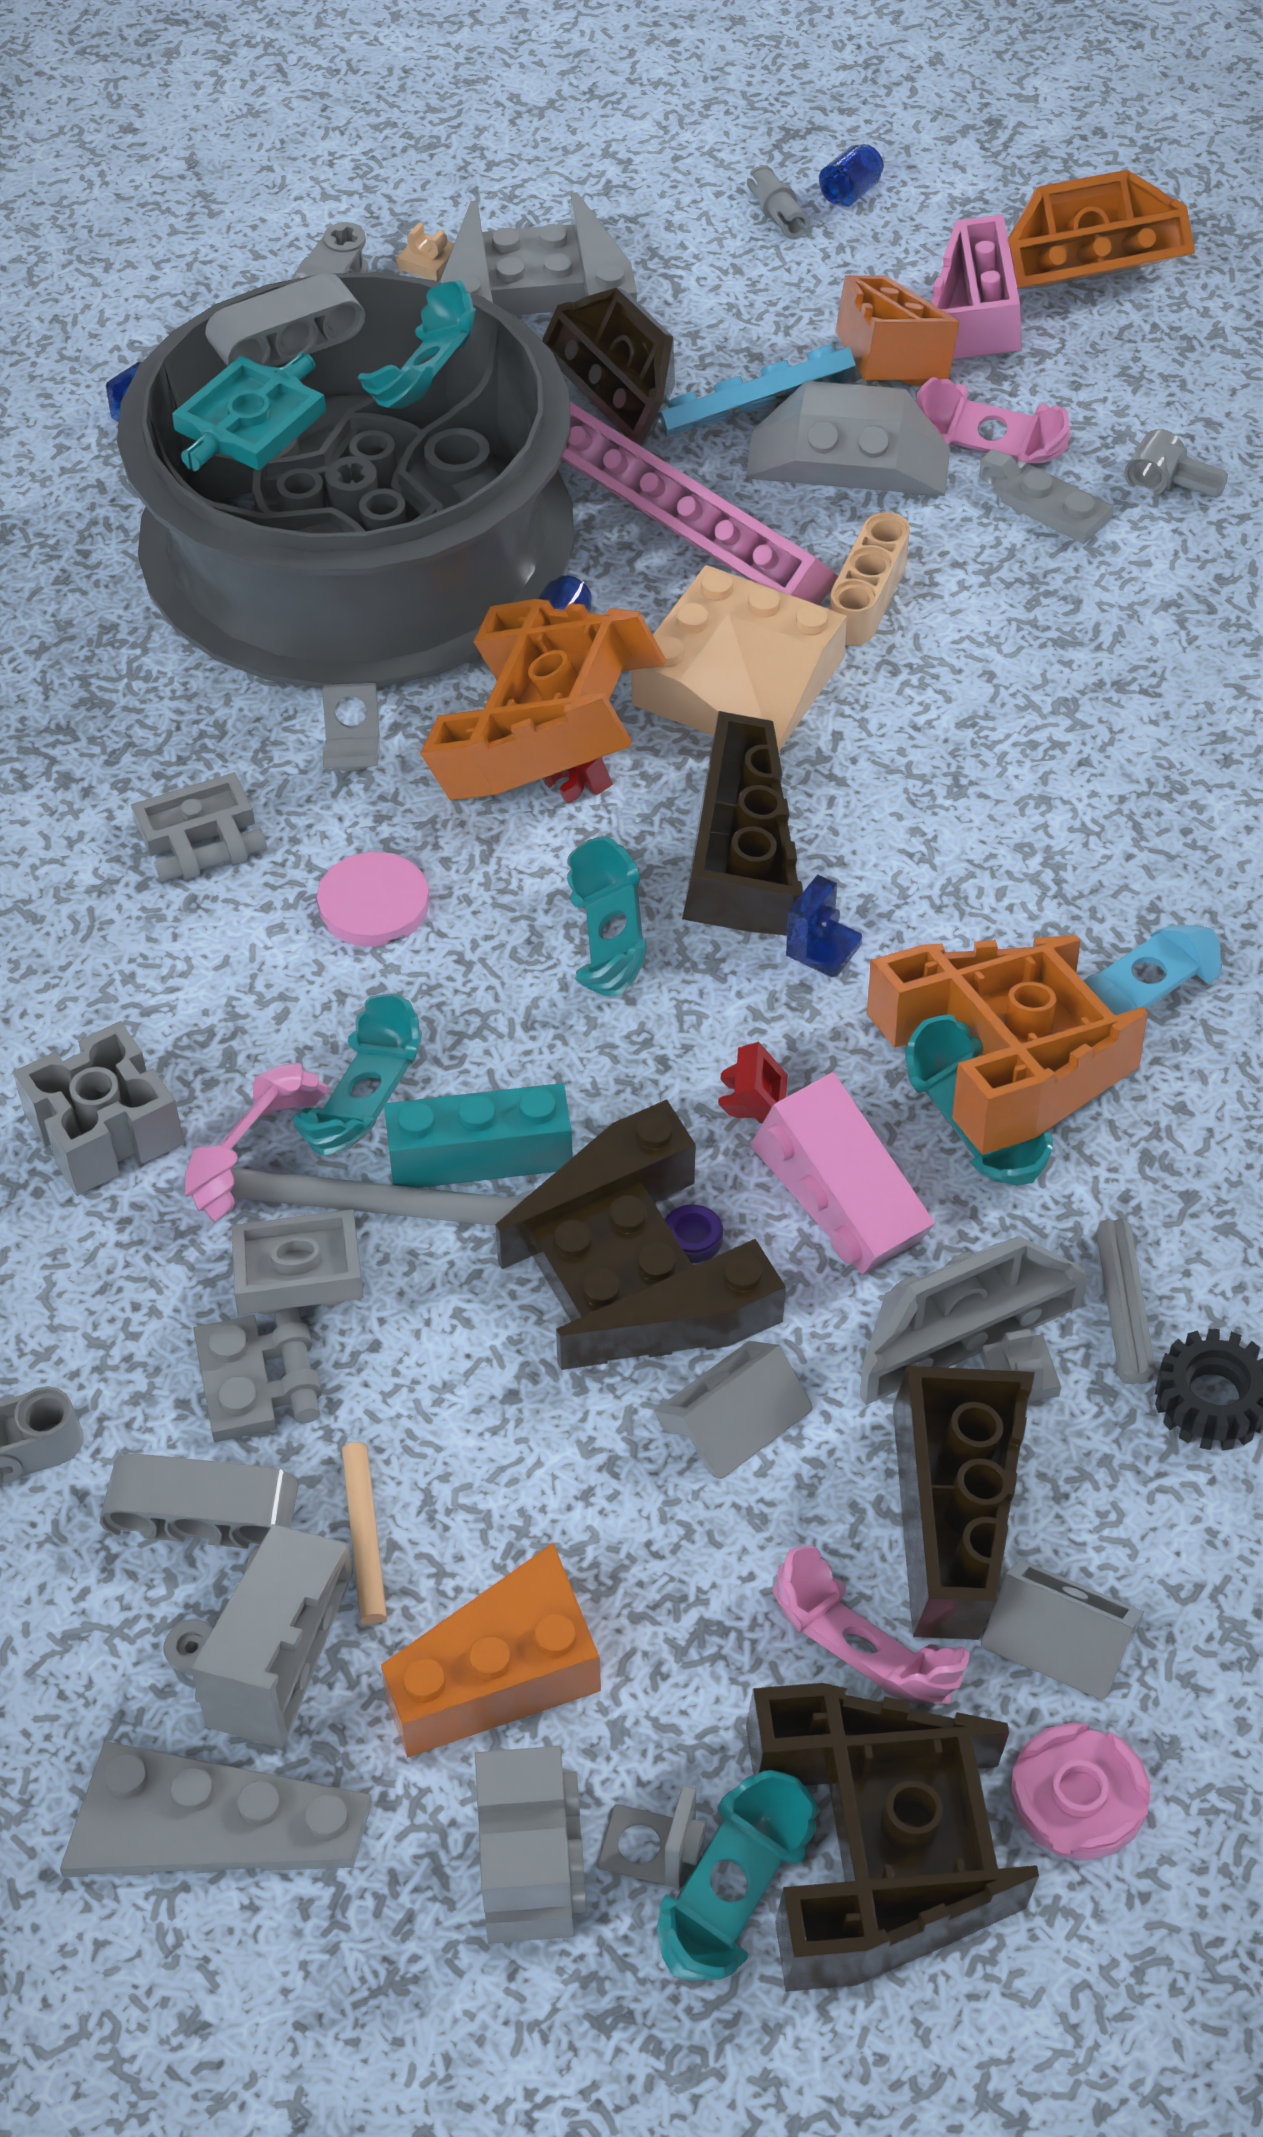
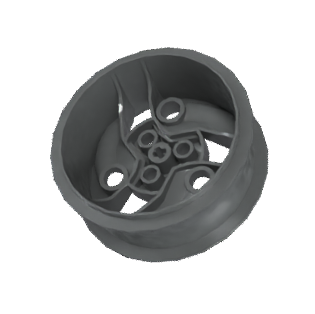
(375, 524)

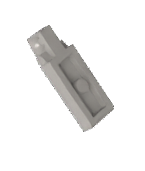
(1044, 496)

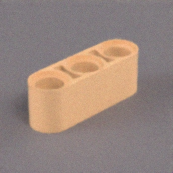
(871, 575)

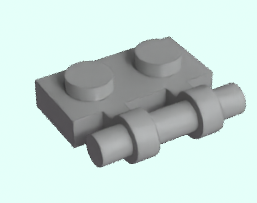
(193, 815)
(236, 1378)

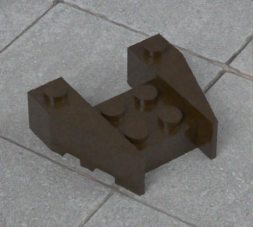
(620, 1262)
(906, 1830)

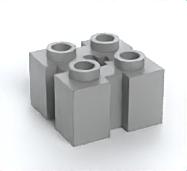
(99, 1107)
(529, 1844)

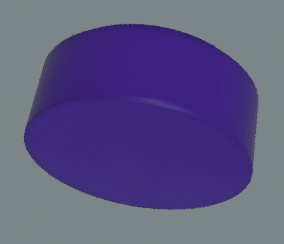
(697, 1231)

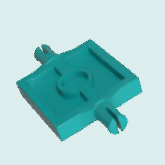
(249, 412)

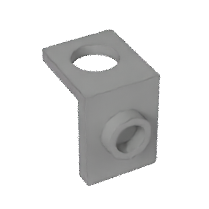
(345, 745)
(679, 1838)

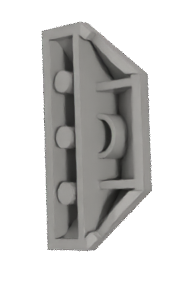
(850, 440)
(965, 1306)

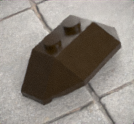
(615, 358)

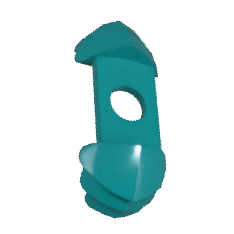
(444, 328)
(607, 886)
(385, 1046)
(932, 1067)
(762, 1825)

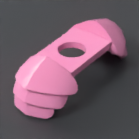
(1027, 437)
(209, 1168)
(813, 1606)

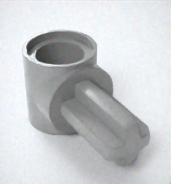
(1163, 463)

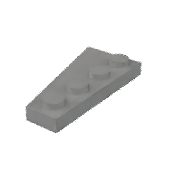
(192, 1814)

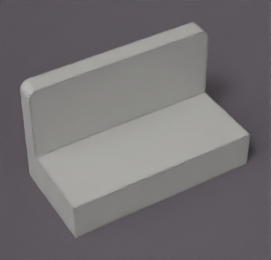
(737, 1406)
(1060, 1628)

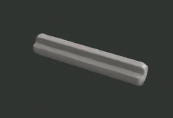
(1125, 1302)

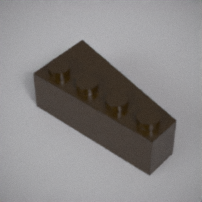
(743, 845)

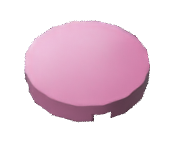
(373, 898)
(1072, 1814)

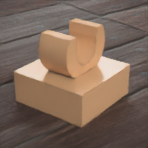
(425, 253)

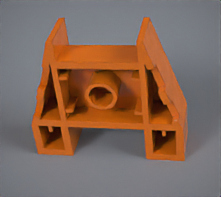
(547, 700)
(1039, 1025)

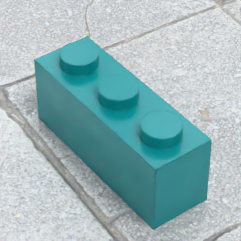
(479, 1136)

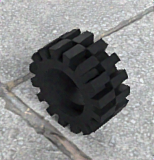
(1200, 1417)

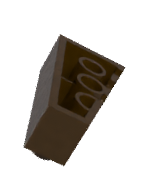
(952, 1480)

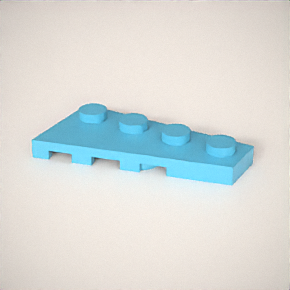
(688, 412)

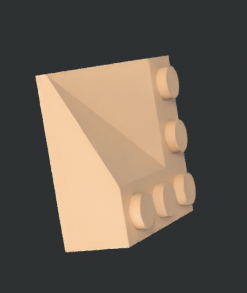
(741, 654)

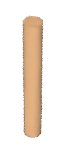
(364, 1534)

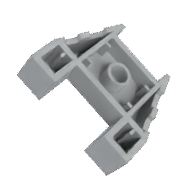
(538, 265)

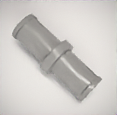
(778, 201)

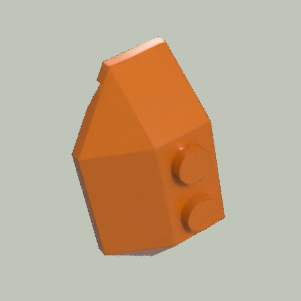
(1096, 229)

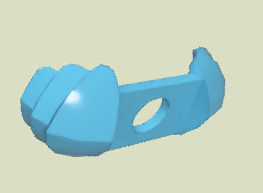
(1176, 949)

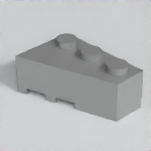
(271, 1635)

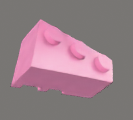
(980, 288)
(842, 1174)

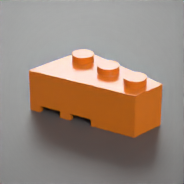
(894, 331)
(494, 1659)

